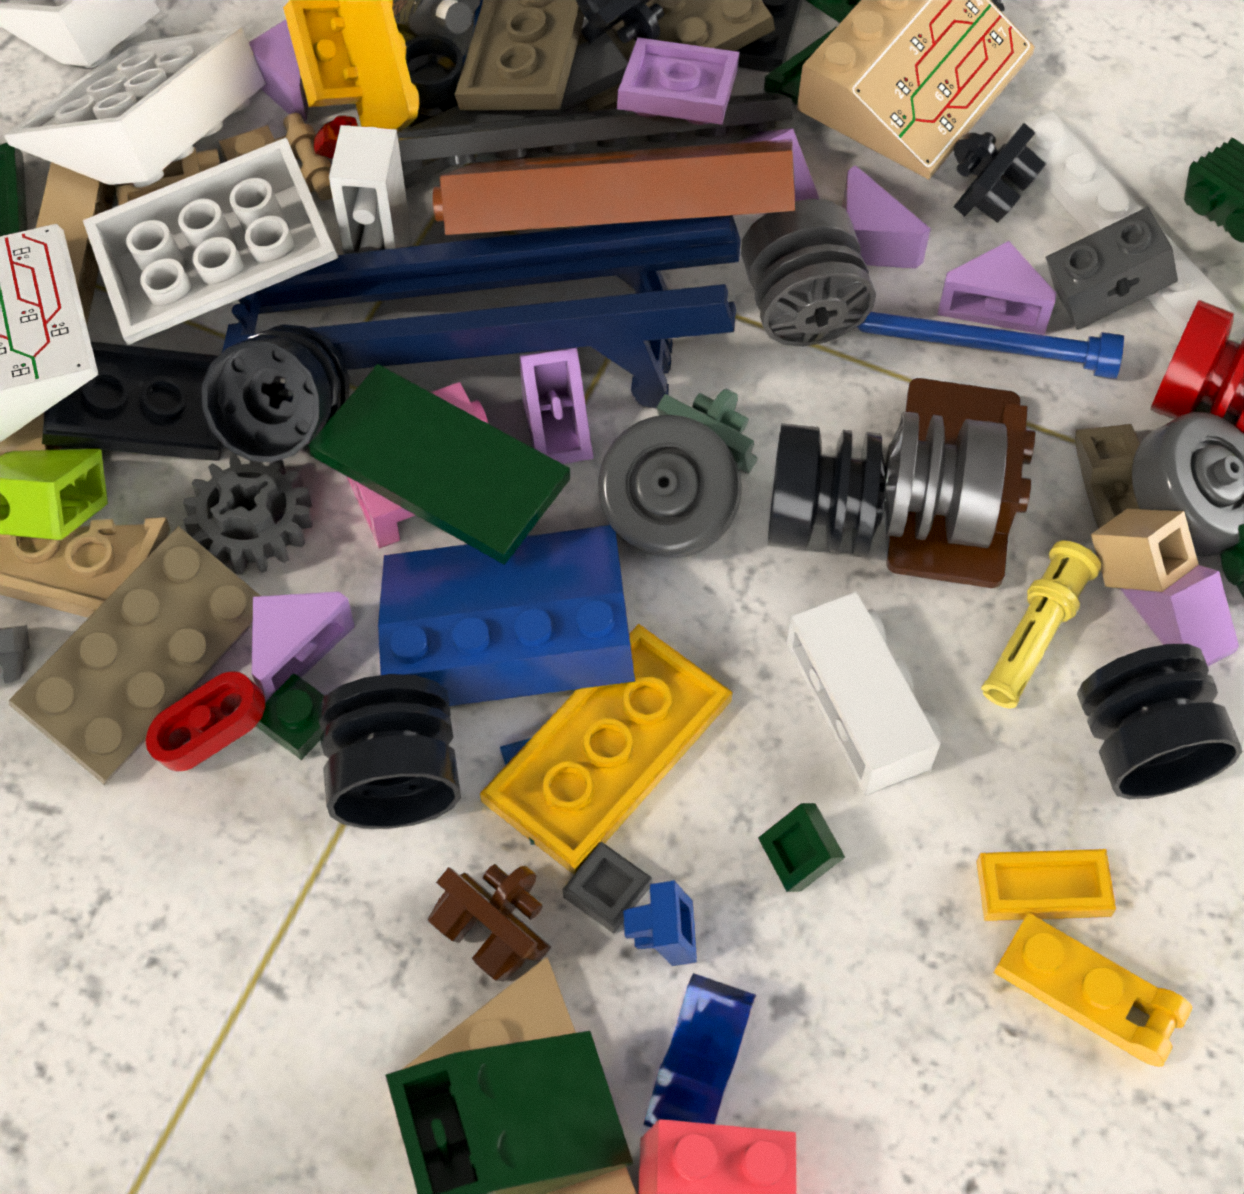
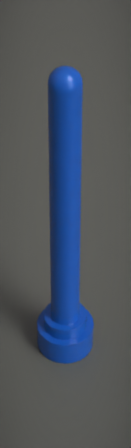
(1098, 354)

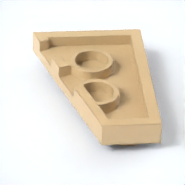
(79, 569)

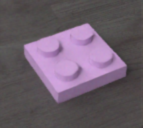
(678, 81)

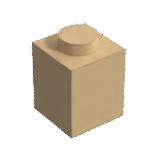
(1145, 549)

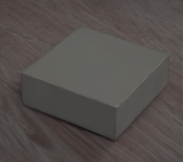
(607, 887)

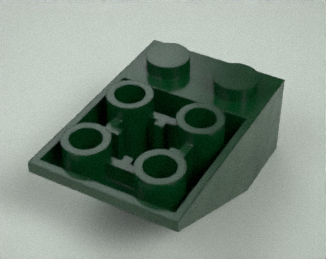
(509, 1118)

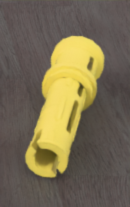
(1050, 602)

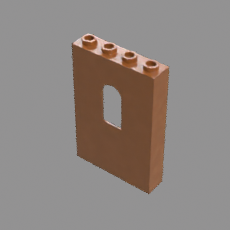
(617, 187)

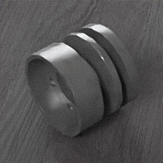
(807, 273)
(946, 479)

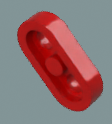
(208, 719)

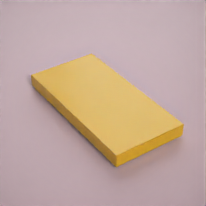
(605, 752)

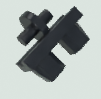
(637, 18)
(980, 157)

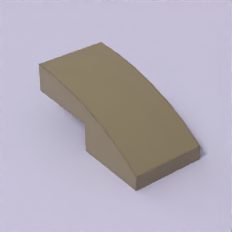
(1106, 469)

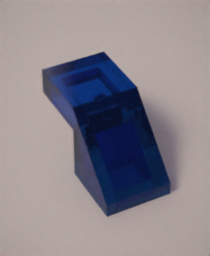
(701, 1053)

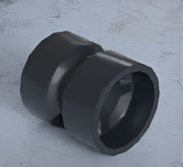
(435, 71)

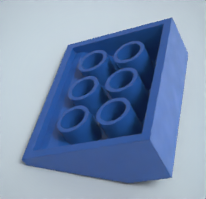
(508, 629)

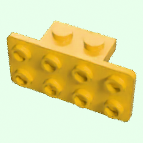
(353, 57)

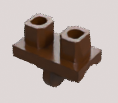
(468, 901)

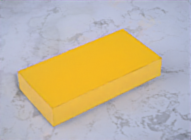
(1045, 884)

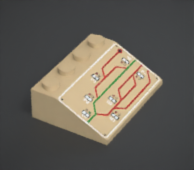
(912, 75)

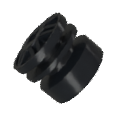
(252, 407)
(826, 489)
(1158, 721)
(388, 752)

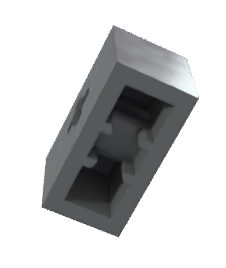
(1112, 268)

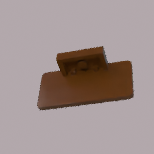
(934, 556)

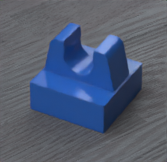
(664, 924)

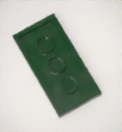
(440, 463)

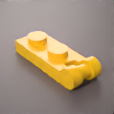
(1092, 990)

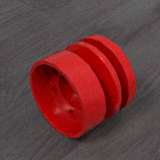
(1205, 368)

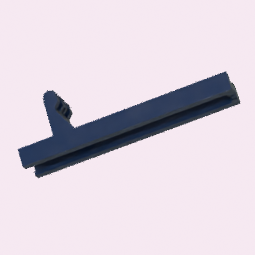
(624, 328)

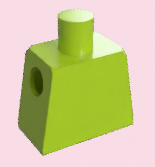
(50, 491)

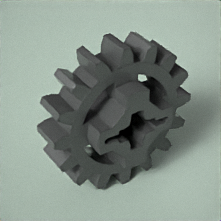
(246, 510)

